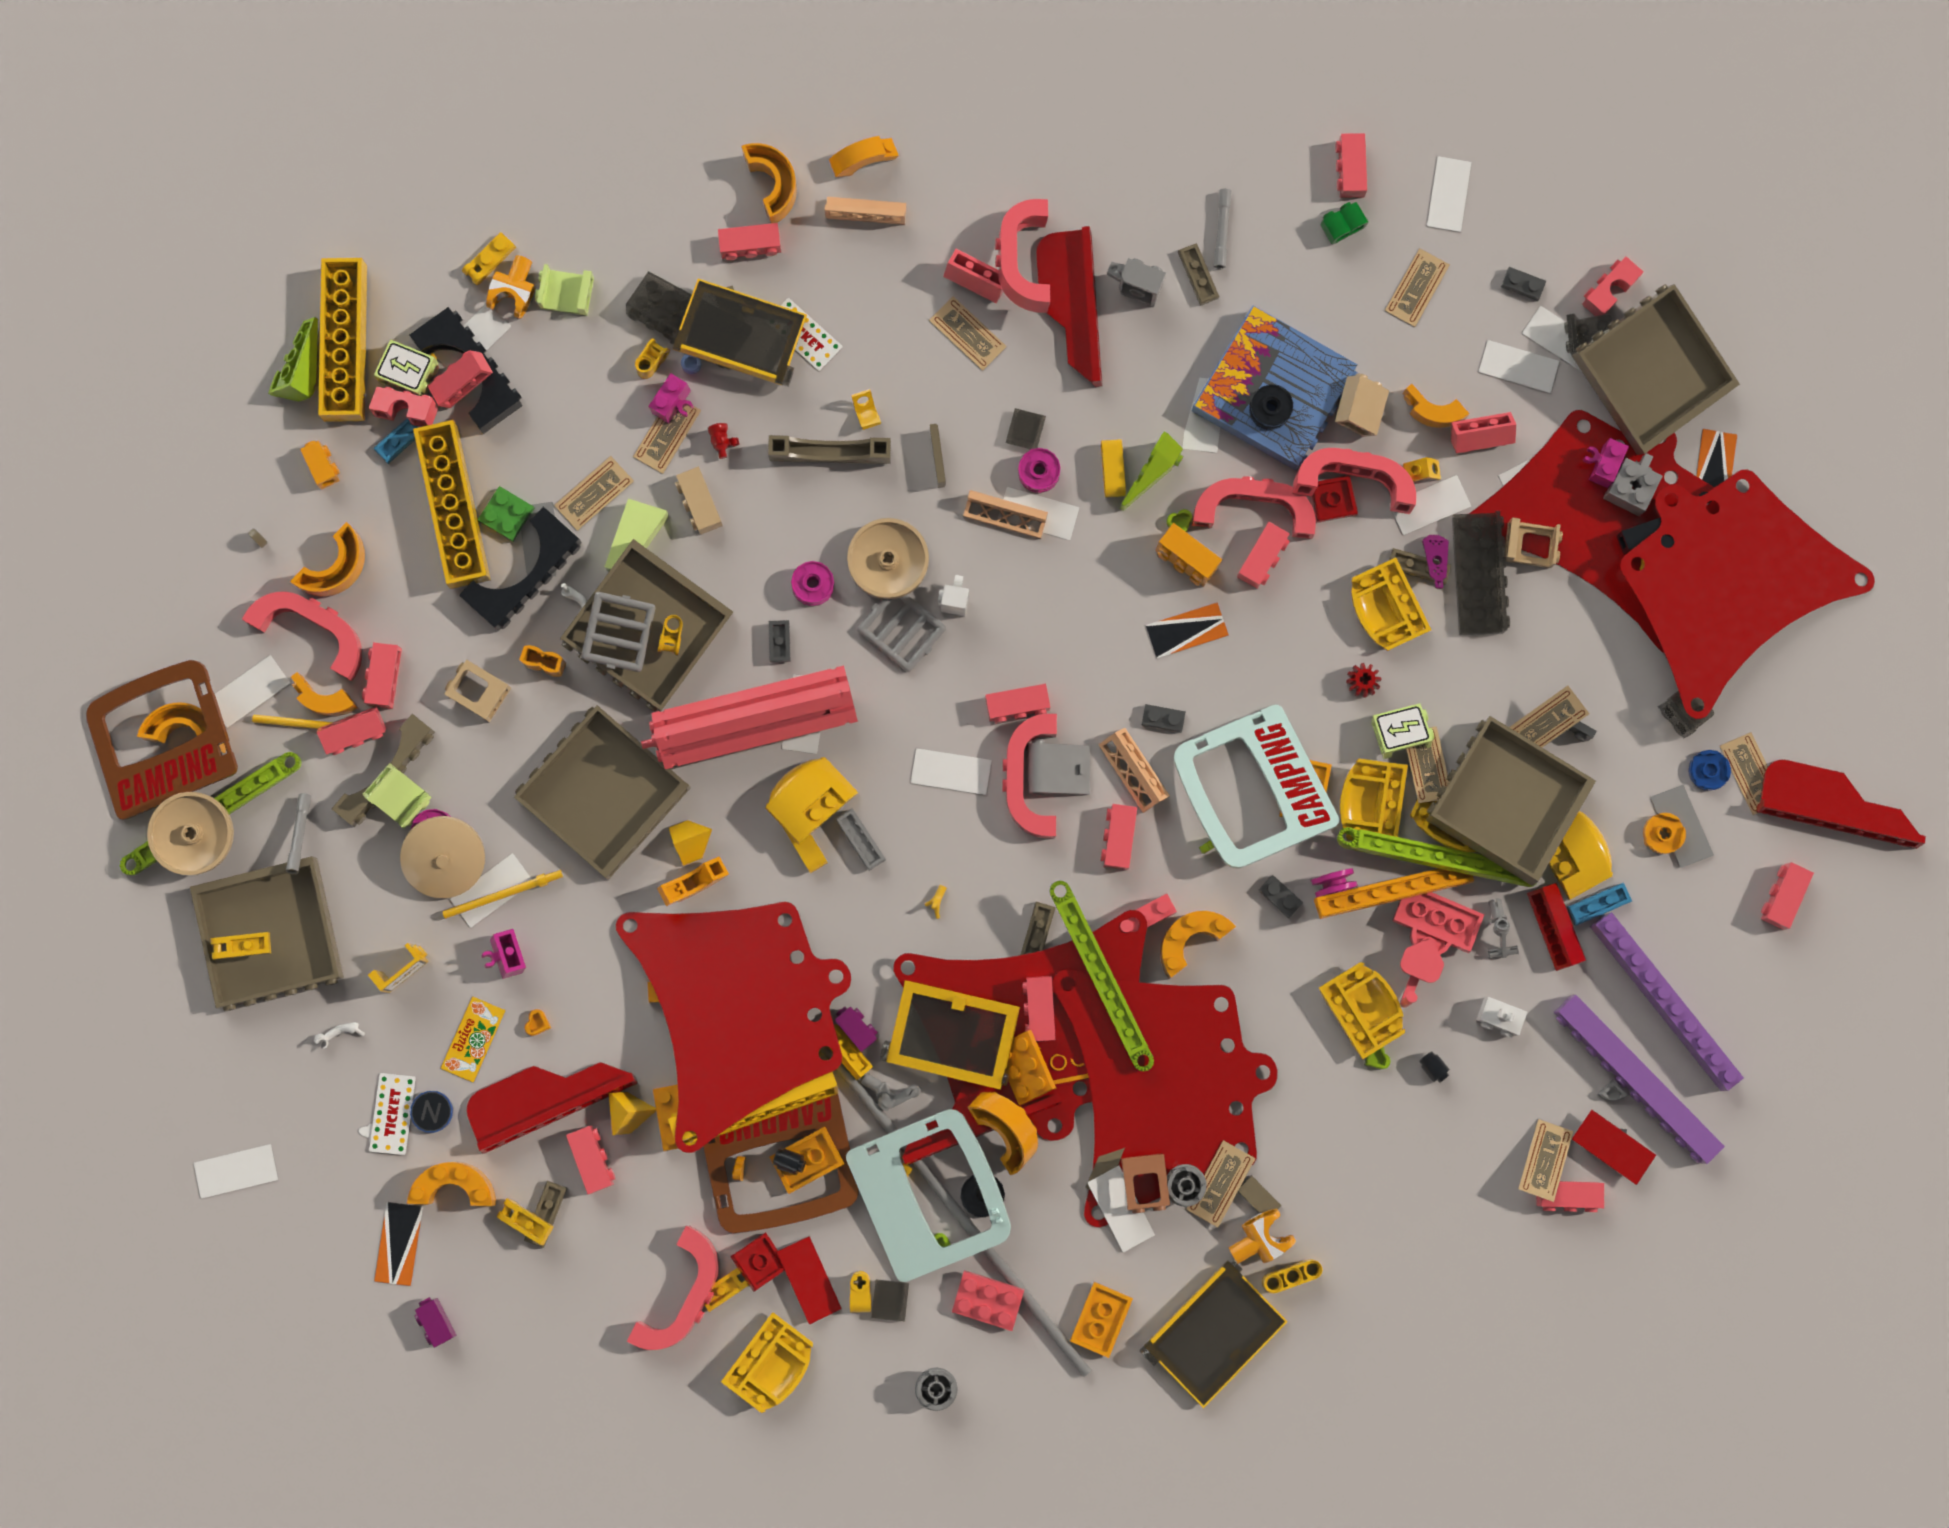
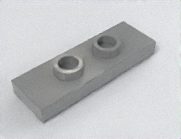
(860, 839)

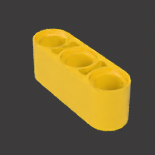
(1113, 468)
(809, 853)
(1302, 1276)

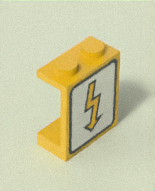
(388, 985)

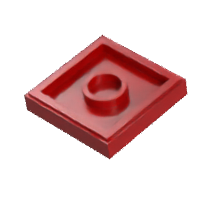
(1334, 499)
(758, 1262)

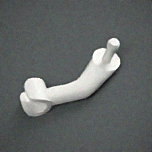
(572, 594)
(343, 1028)

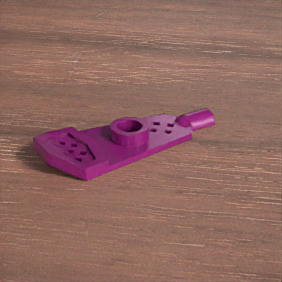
(1436, 548)

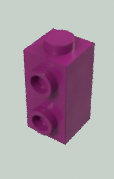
(855, 1028)
(434, 1321)

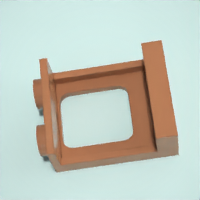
(1143, 1165)

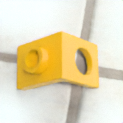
(867, 411)
(1422, 469)

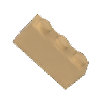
(698, 501)

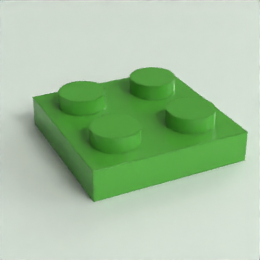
(506, 513)

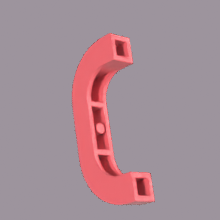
(1019, 290)
(1362, 465)
(1255, 490)
(271, 605)
(1037, 726)
(691, 1311)

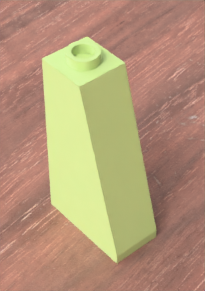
(637, 523)

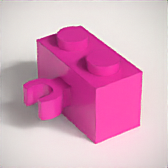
(671, 399)
(1606, 461)
(506, 954)

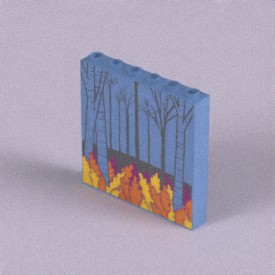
(1275, 354)

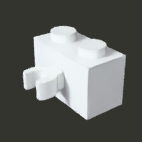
(954, 598)
(1501, 1016)

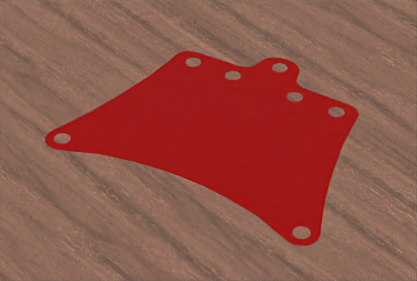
(1558, 491)
(1731, 580)
(1003, 982)
(736, 1009)
(1185, 1095)

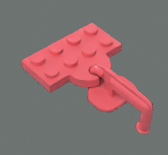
(1434, 927)

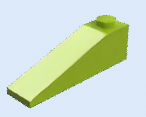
(299, 372)
(1161, 461)

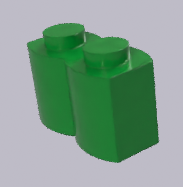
(1343, 222)

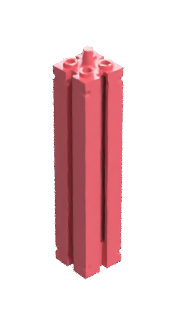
(751, 717)

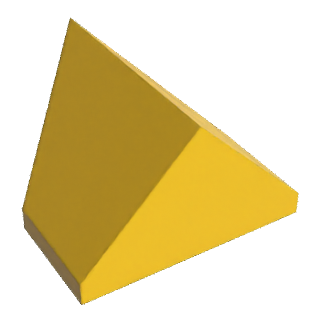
(690, 840)
(628, 1112)

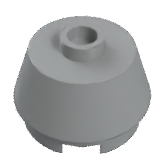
(1186, 1185)
(936, 1389)

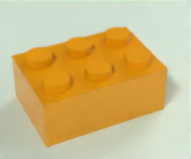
(1188, 555)

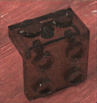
(1583, 329)
(1674, 711)

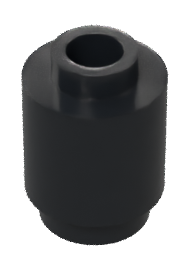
(1434, 1067)
(789, 1161)

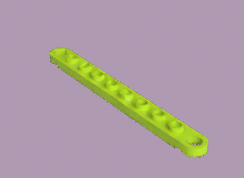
(231, 799)
(1426, 855)
(1101, 976)

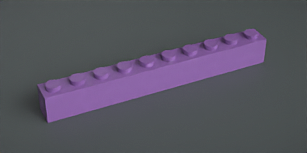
(1666, 1002)
(1638, 1079)

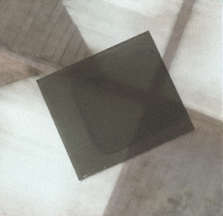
(1025, 429)
(890, 1300)

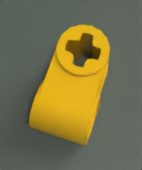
(652, 355)
(670, 636)
(860, 1296)

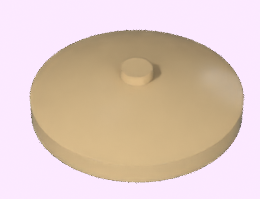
(888, 558)
(190, 833)
(442, 857)

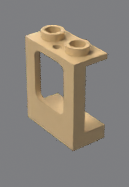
(1514, 543)
(490, 699)

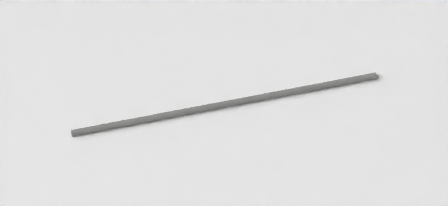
(965, 1221)

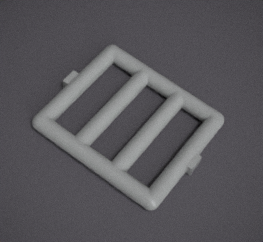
(592, 636)
(893, 653)

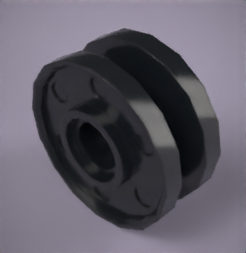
(1271, 419)
(970, 1200)

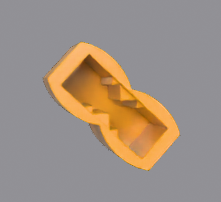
(538, 660)

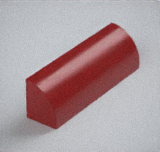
(1556, 926)

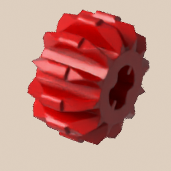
(1367, 673)

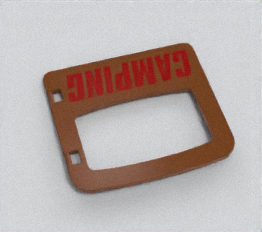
(178, 770)
(783, 1127)

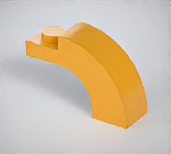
(862, 153)
(1430, 414)
(327, 705)
(693, 882)

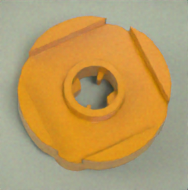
(1674, 827)

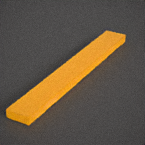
(1389, 891)

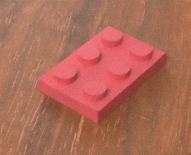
(988, 1300)

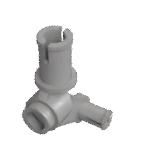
(1501, 929)
(887, 1098)

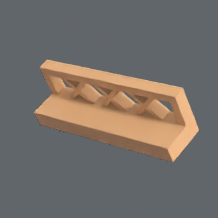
(865, 210)
(1005, 506)
(1137, 767)

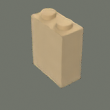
(1362, 405)

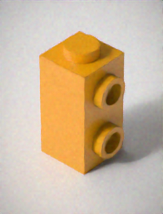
(320, 466)

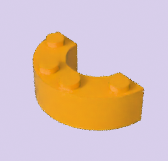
(774, 163)
(341, 573)
(171, 717)
(1179, 932)
(1011, 1125)
(457, 1173)

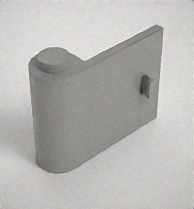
(1055, 768)

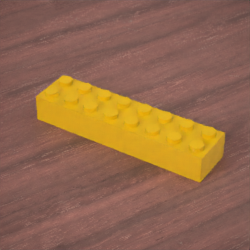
(342, 339)
(451, 504)
(805, 1094)

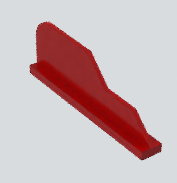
(1068, 267)
(1831, 802)
(968, 1093)
(538, 1099)

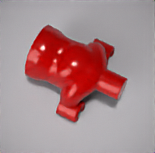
(720, 440)

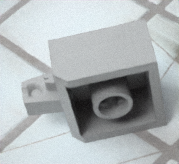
(1138, 280)
(1644, 482)

